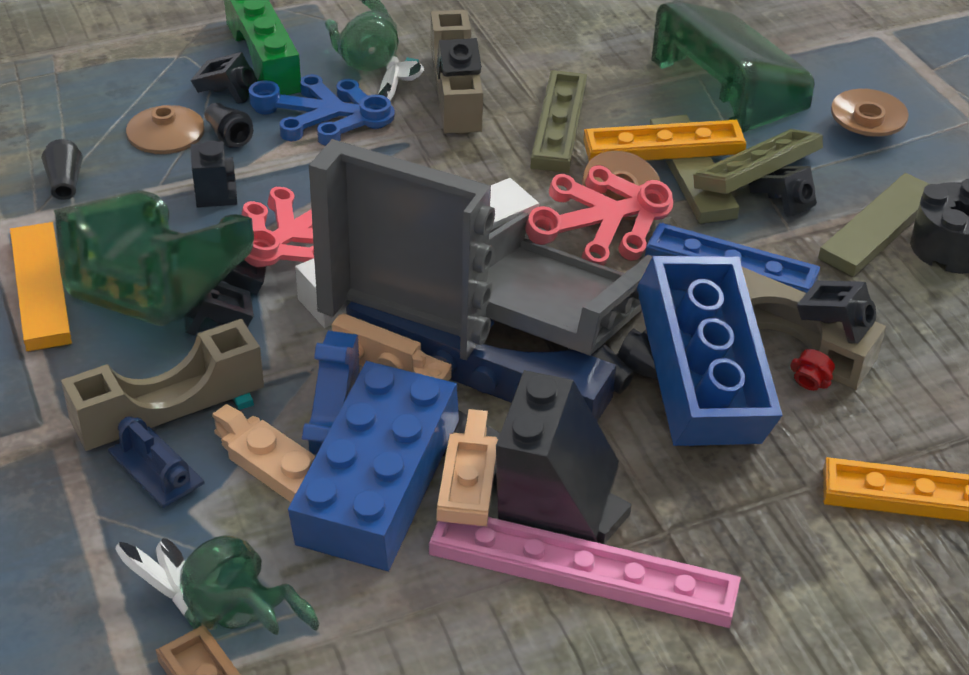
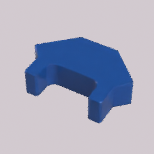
(335, 379)

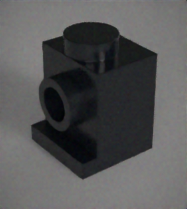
(213, 175)

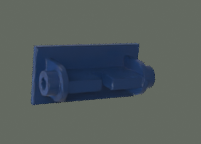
(153, 462)

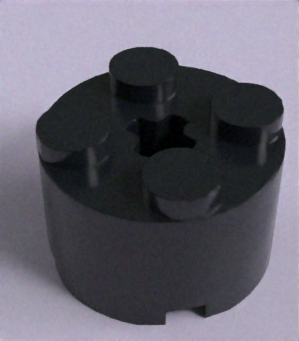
(943, 226)

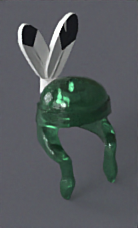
(374, 30)
(216, 583)

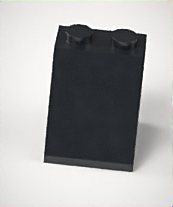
(553, 460)

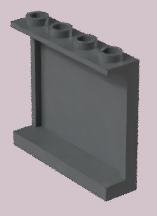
(401, 240)
(558, 292)

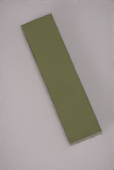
(559, 121)
(757, 161)
(705, 204)
(874, 226)

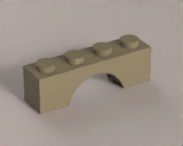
(458, 96)
(777, 310)
(217, 369)

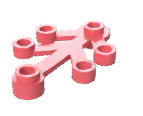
(603, 211)
(271, 246)

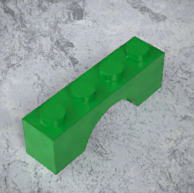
(268, 42)

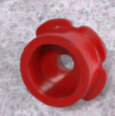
(813, 370)

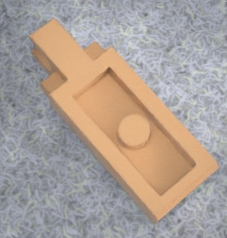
(391, 348)
(263, 451)
(468, 474)

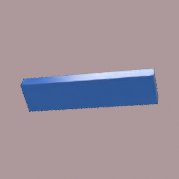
(675, 241)

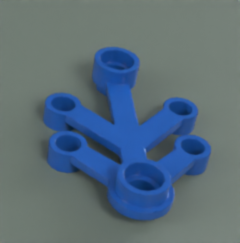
(368, 110)

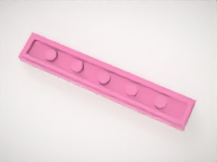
(590, 568)

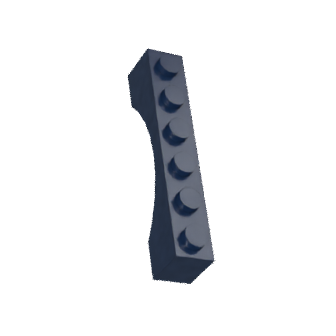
(498, 369)

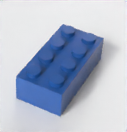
(707, 351)
(375, 465)

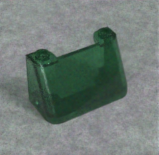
(752, 71)
(130, 262)

